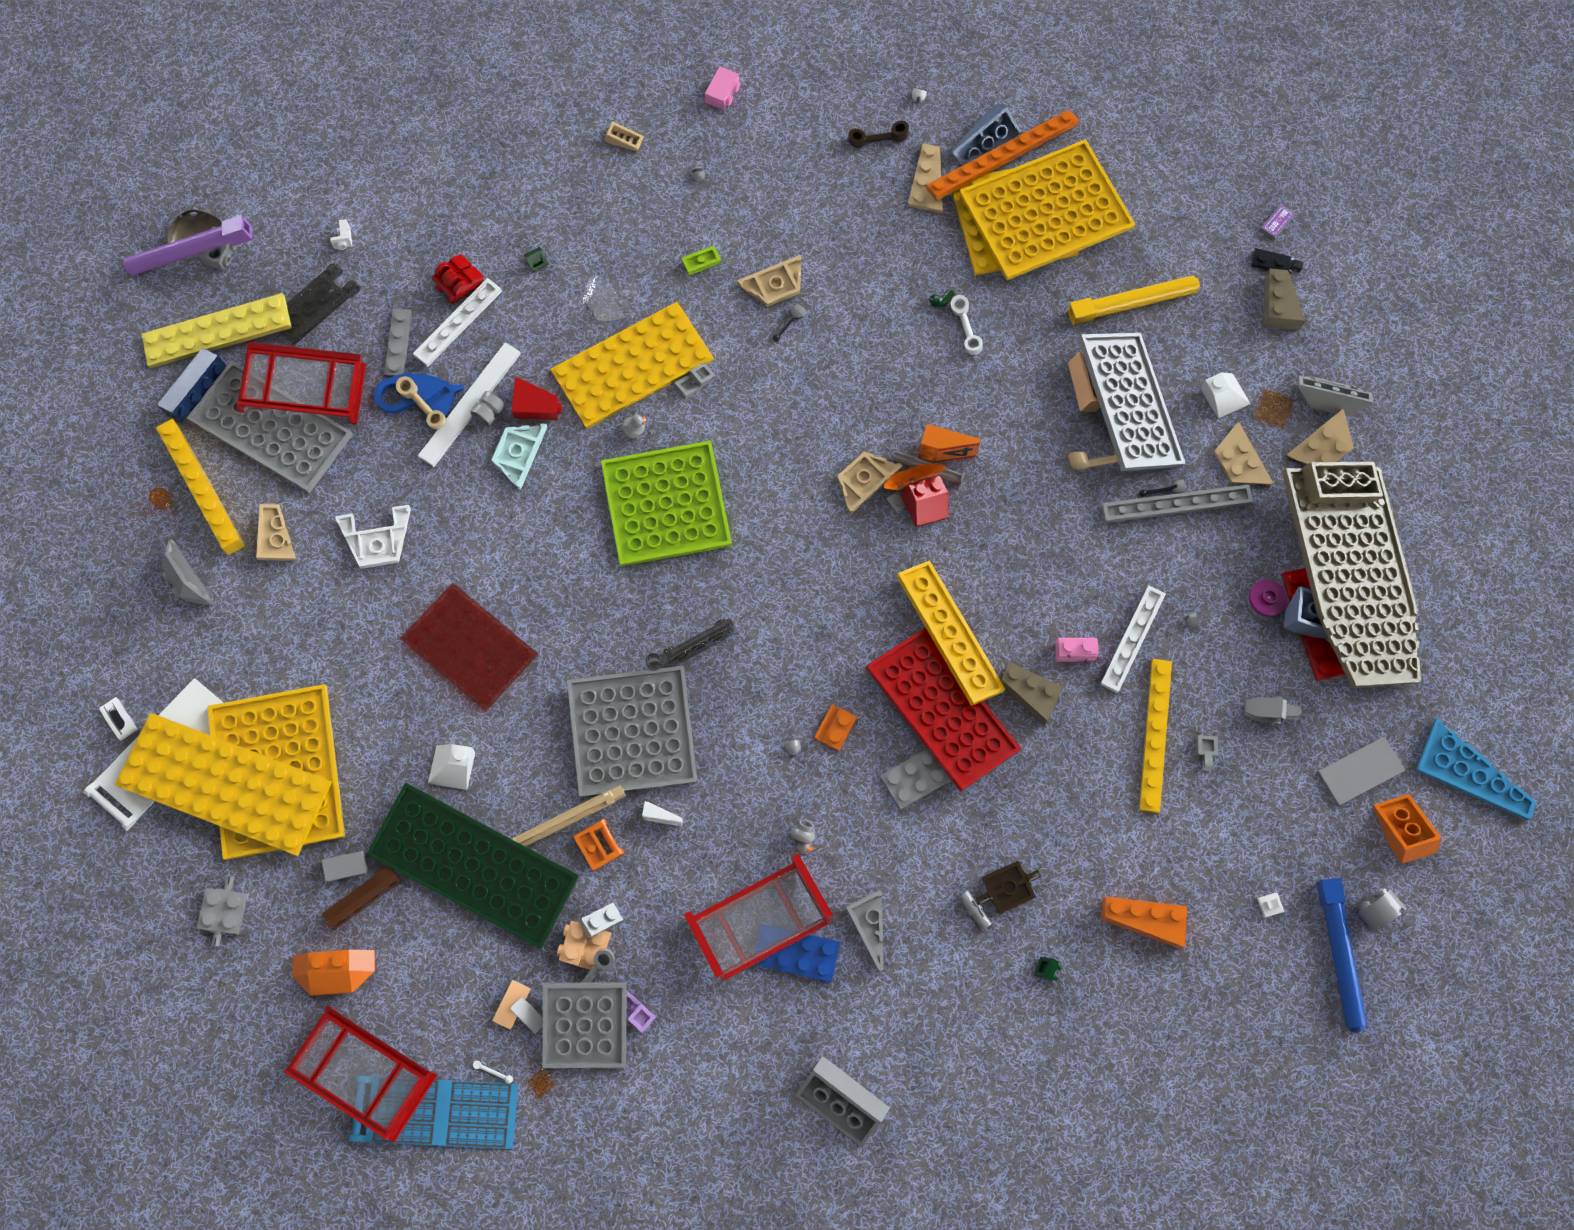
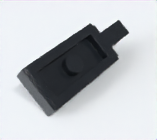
(1271, 260)

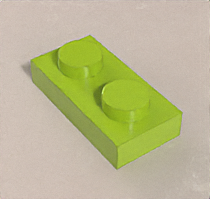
(701, 260)

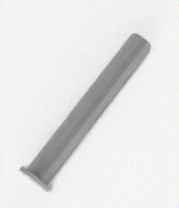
(911, 461)

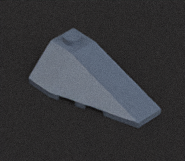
(988, 133)
(1302, 615)

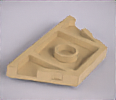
(775, 282)
(1326, 443)
(1240, 459)
(865, 478)

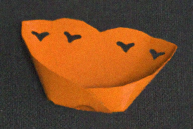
(917, 472)

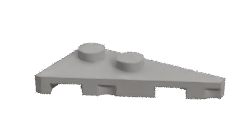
(868, 921)

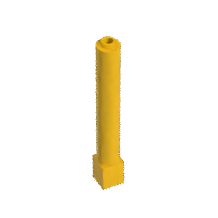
(1088, 309)

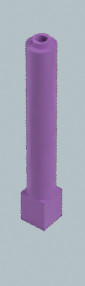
(233, 231)

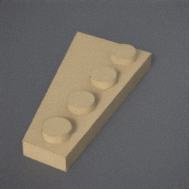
(927, 171)

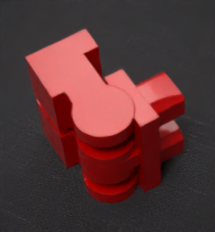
(456, 278)

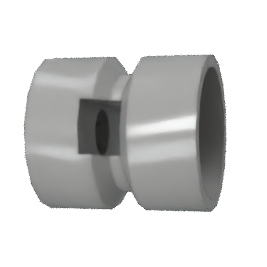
(487, 408)

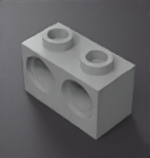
(224, 256)

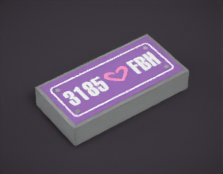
(1277, 222)

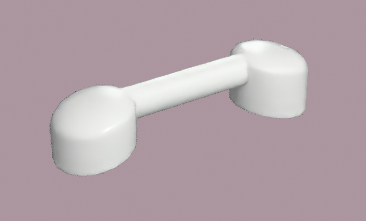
(960, 307)

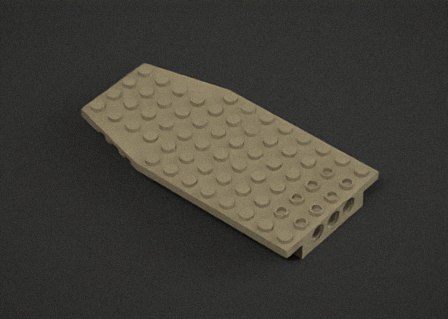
(1356, 570)

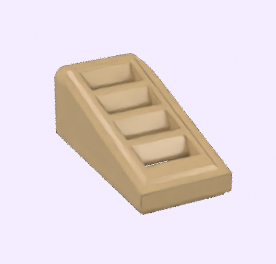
(615, 140)

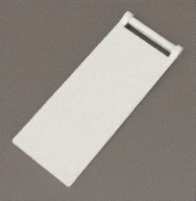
(187, 709)

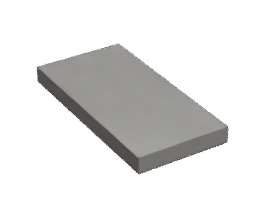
(1361, 771)

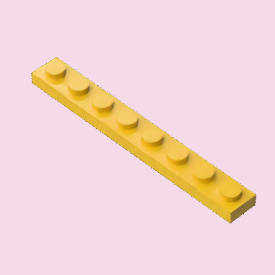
(1155, 736)

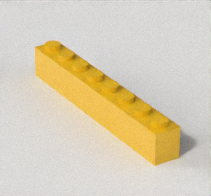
(200, 487)

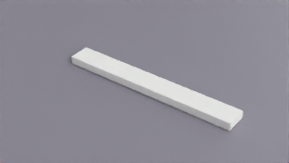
(461, 413)

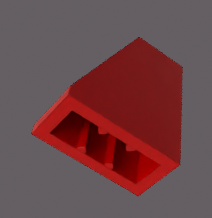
(534, 402)

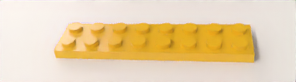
(950, 633)

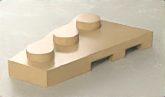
(273, 537)

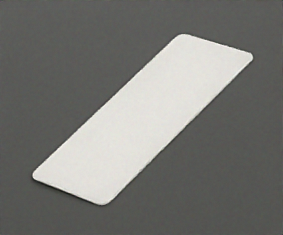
(528, 1015)

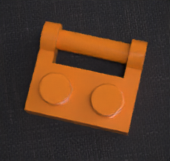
(592, 847)

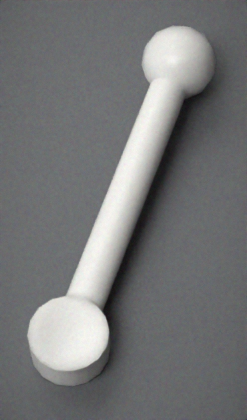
(477, 1065)

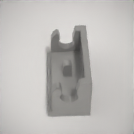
(345, 865)

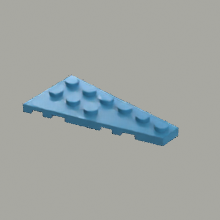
(1465, 769)

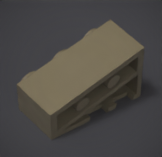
(1281, 302)

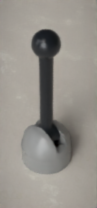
(798, 313)
(1176, 487)

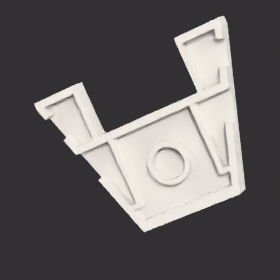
(376, 545)

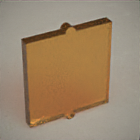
(1274, 408)

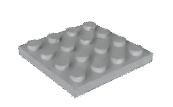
(584, 1025)

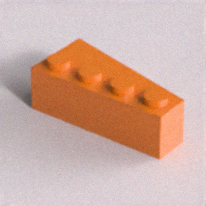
(1150, 919)

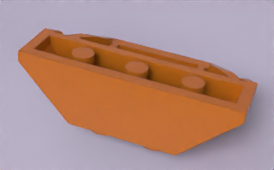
(333, 971)

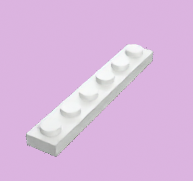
(457, 322)
(1132, 639)

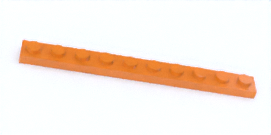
(1001, 155)

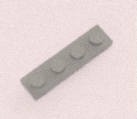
(398, 342)

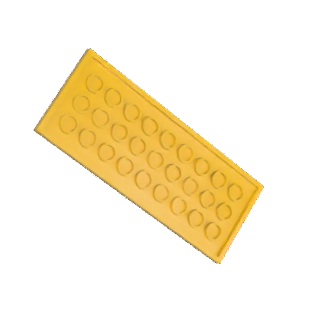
(223, 784)

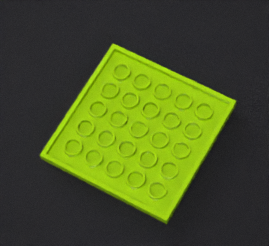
(666, 503)

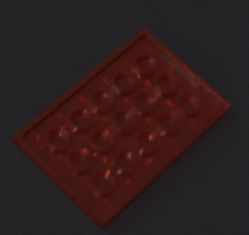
(469, 647)

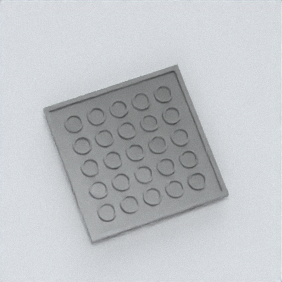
(631, 731)

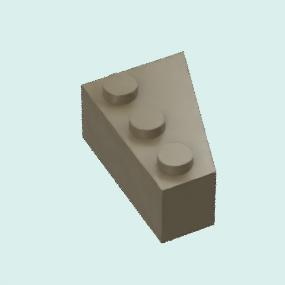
(1031, 691)

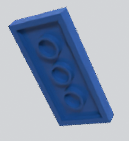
(808, 957)

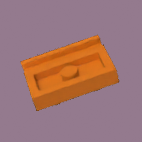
(835, 727)

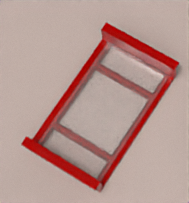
(302, 380)
(760, 920)
(360, 1074)

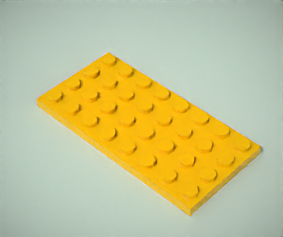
(631, 365)

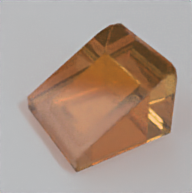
(541, 1083)

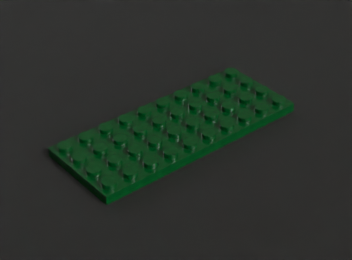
(473, 865)

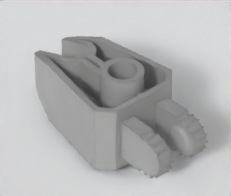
(1271, 710)

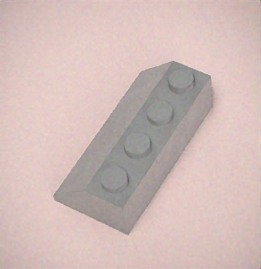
(842, 1101)

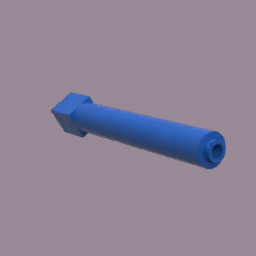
(1332, 899)

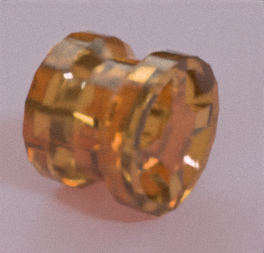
(160, 494)

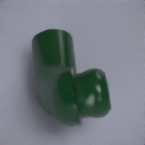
(936, 301)

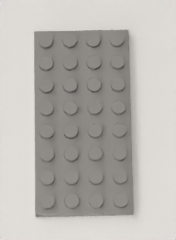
(1131, 401)
(285, 442)

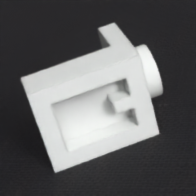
(343, 239)

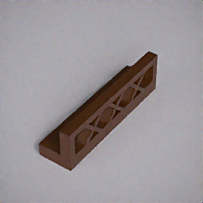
(361, 898)

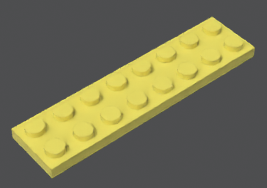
(216, 330)

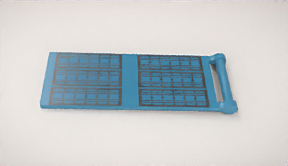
(458, 1116)

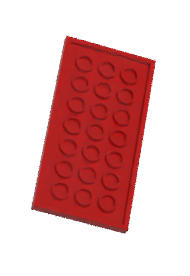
(922, 688)

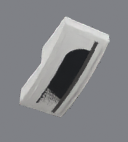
(118, 719)

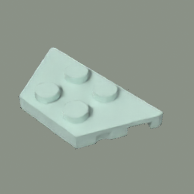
(517, 451)

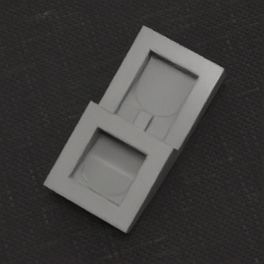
(697, 378)

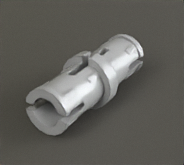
(975, 910)

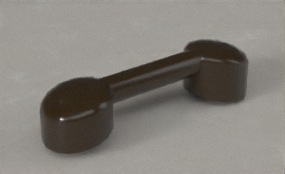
(898, 133)

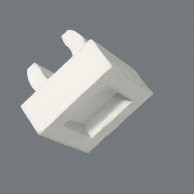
(1270, 905)

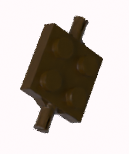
(1008, 887)

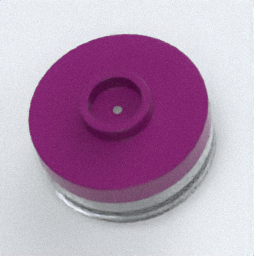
(1266, 599)

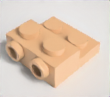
(579, 949)

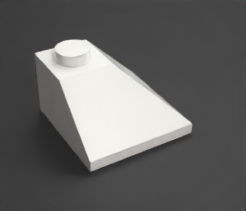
(1224, 394)
(452, 766)

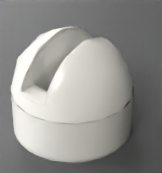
(918, 93)

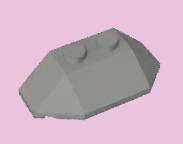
(1333, 396)
(182, 576)

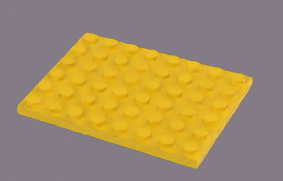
(1046, 209)
(294, 731)

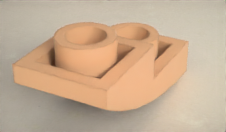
(504, 1014)

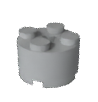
(1381, 909)

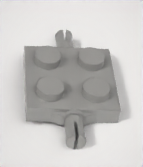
(222, 911)

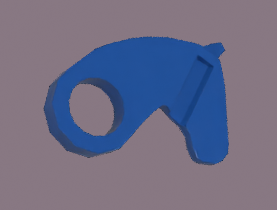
(434, 392)

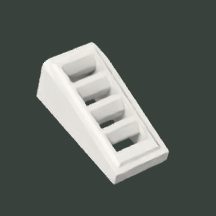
(656, 814)

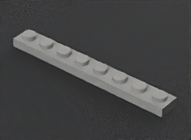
(1176, 503)

